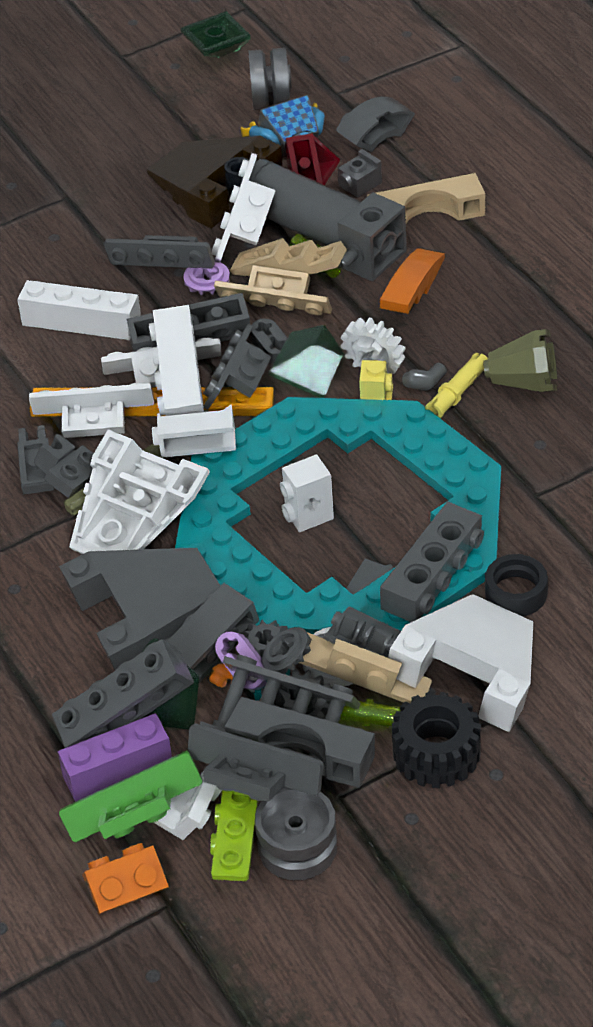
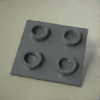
(362, 631)

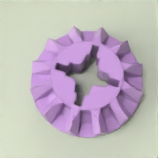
(195, 278)

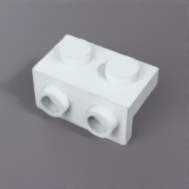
(189, 810)

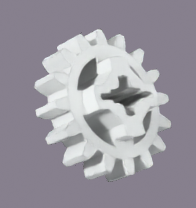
(372, 342)

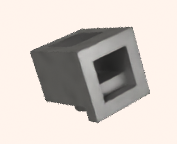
(360, 174)

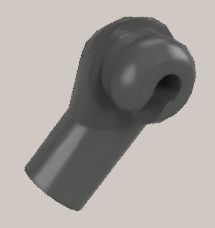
(424, 379)

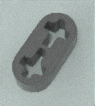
(276, 337)

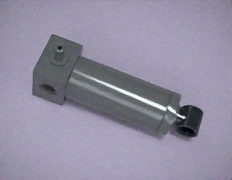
(368, 229)

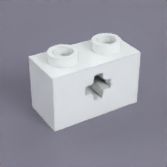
(307, 493)

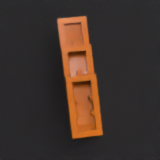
(411, 280)

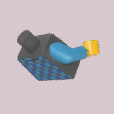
(287, 120)

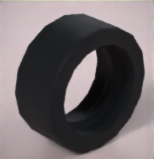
(517, 566)

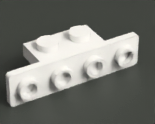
(248, 212)
(142, 360)
(92, 409)

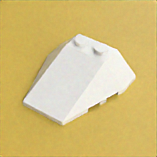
(132, 496)

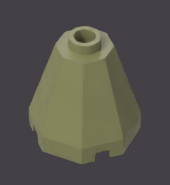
(524, 363)

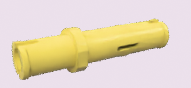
(450, 393)

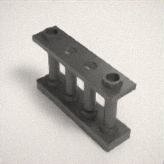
(245, 666)

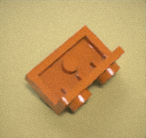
(125, 878)

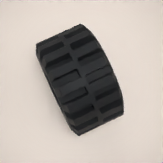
(439, 761)

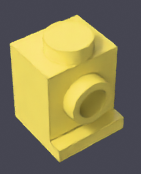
(375, 381)

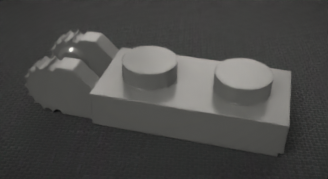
(31, 475)

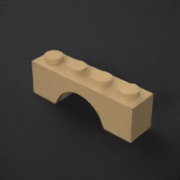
(456, 196)

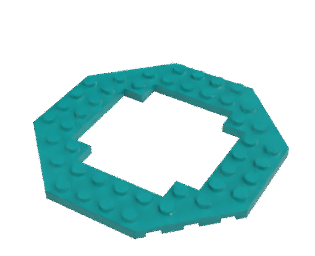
(290, 428)

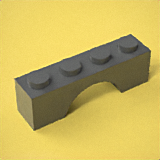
(341, 748)

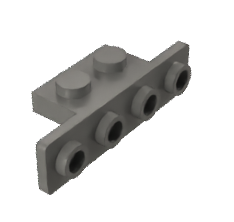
(160, 252)
(239, 367)
(252, 766)

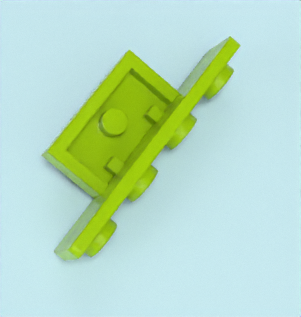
(234, 836)

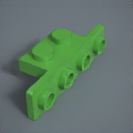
(132, 800)

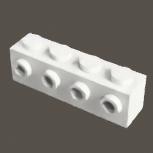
(77, 309)
(177, 361)

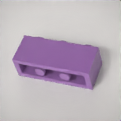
(114, 756)

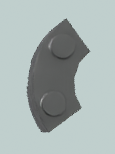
(375, 121)

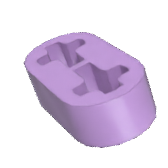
(243, 648)

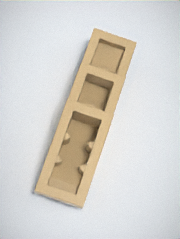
(300, 257)

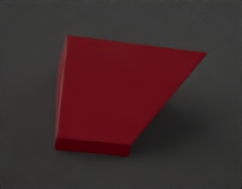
(310, 158)

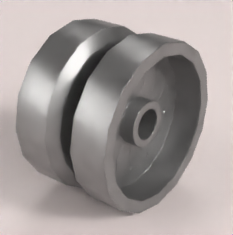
(269, 78)
(296, 834)

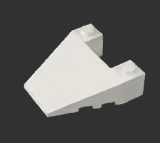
(479, 641)

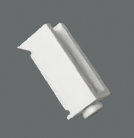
(195, 433)

